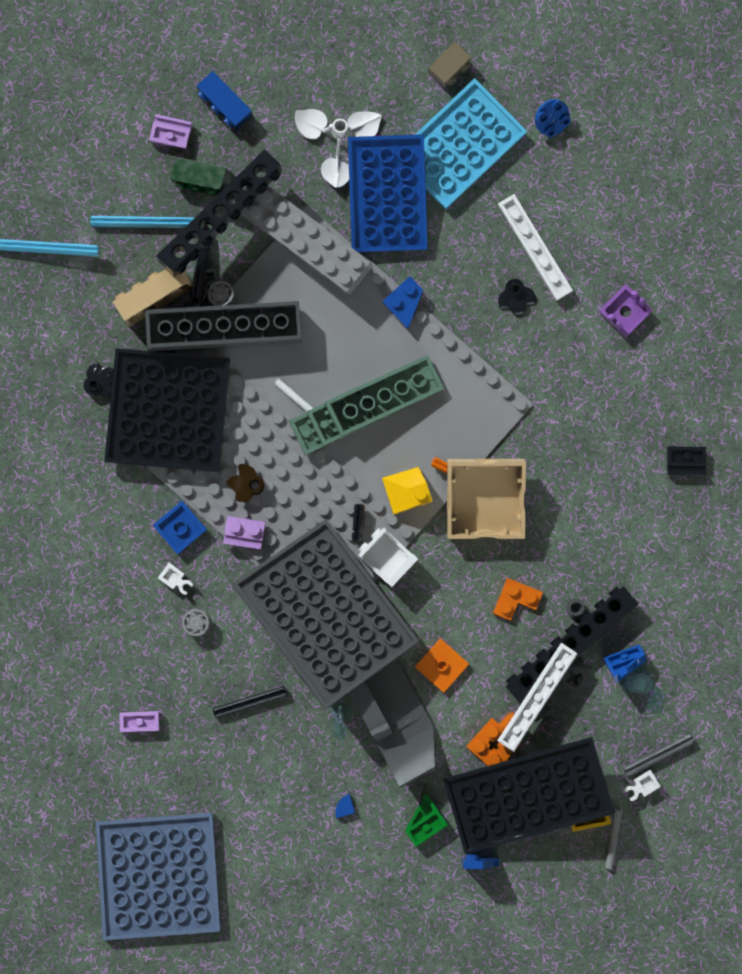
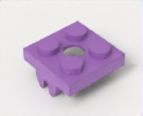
(628, 298)

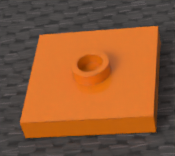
(441, 665)

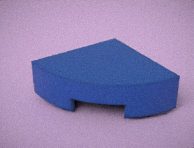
(344, 807)

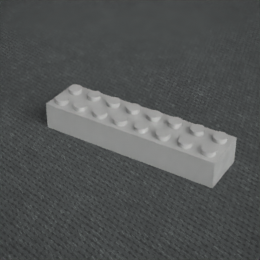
(307, 239)

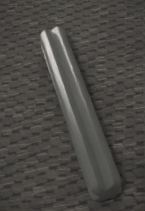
(658, 755)

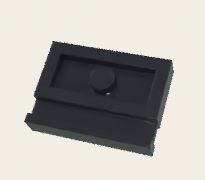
(686, 460)

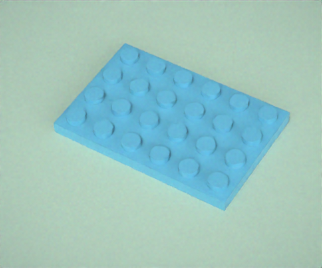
(466, 142)

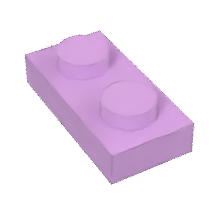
(139, 721)

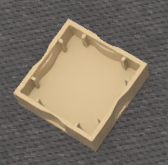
(486, 498)

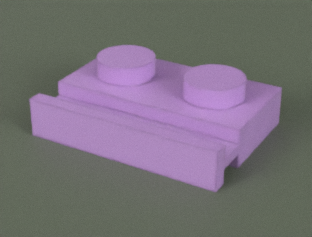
(170, 132)
(244, 532)

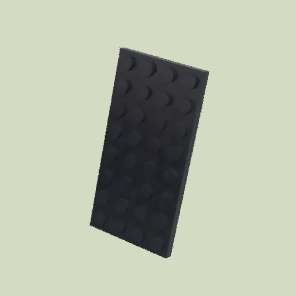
(529, 795)

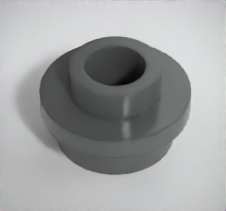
(581, 608)

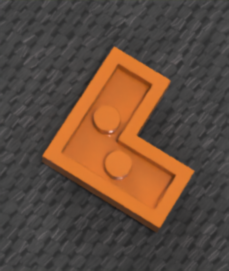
(515, 593)

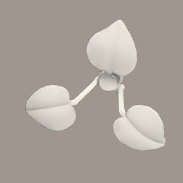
(312, 123)

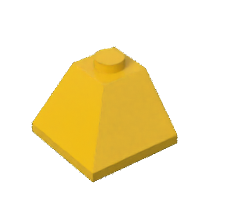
(406, 490)

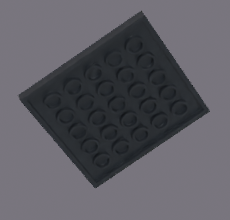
(167, 410)

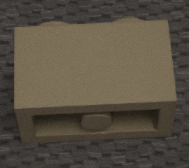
(450, 65)

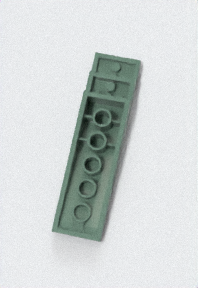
(366, 405)

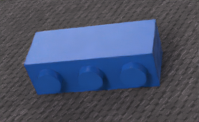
(223, 101)

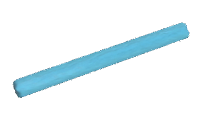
(140, 222)
(49, 247)

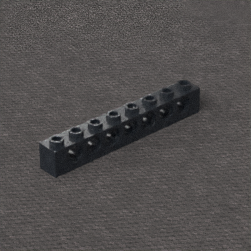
(221, 203)
(626, 604)

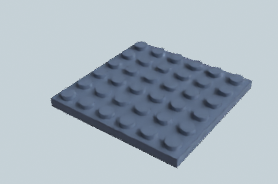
(158, 876)

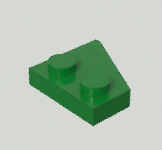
(425, 822)

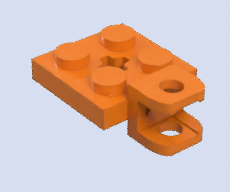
(491, 731)

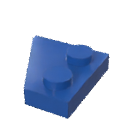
(404, 301)

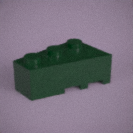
(200, 177)

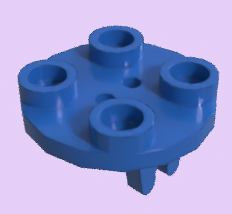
(559, 113)

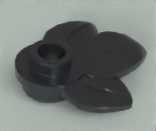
(516, 300)
(101, 378)

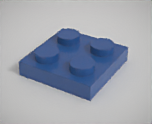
(179, 527)

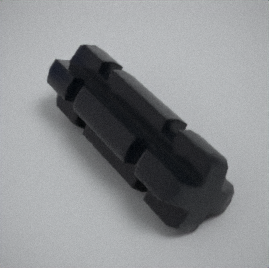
(358, 520)

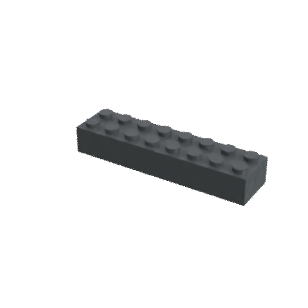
(223, 326)

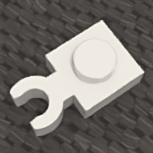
(173, 577)
(645, 784)

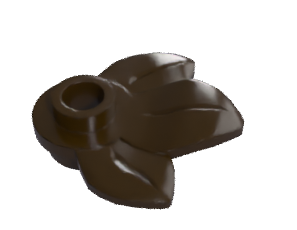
(243, 483)

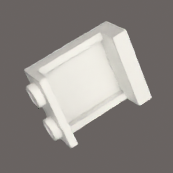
(387, 557)

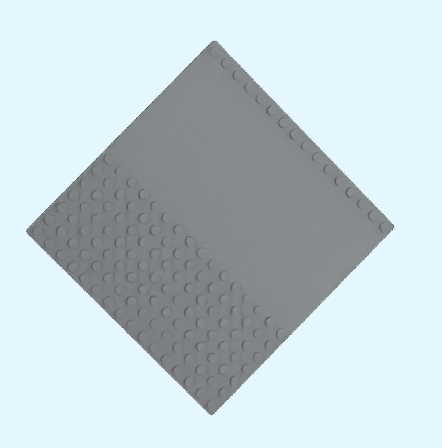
(341, 348)

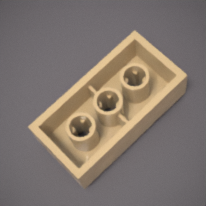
(152, 294)

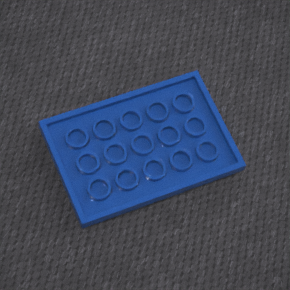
(387, 193)

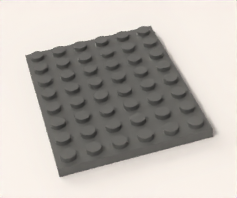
(325, 614)

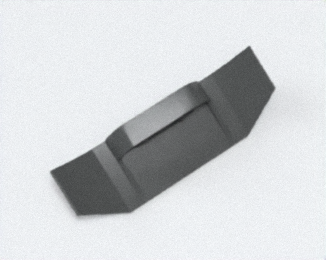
(397, 722)

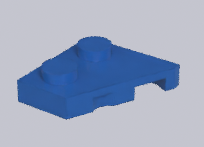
(624, 662)
(473, 861)

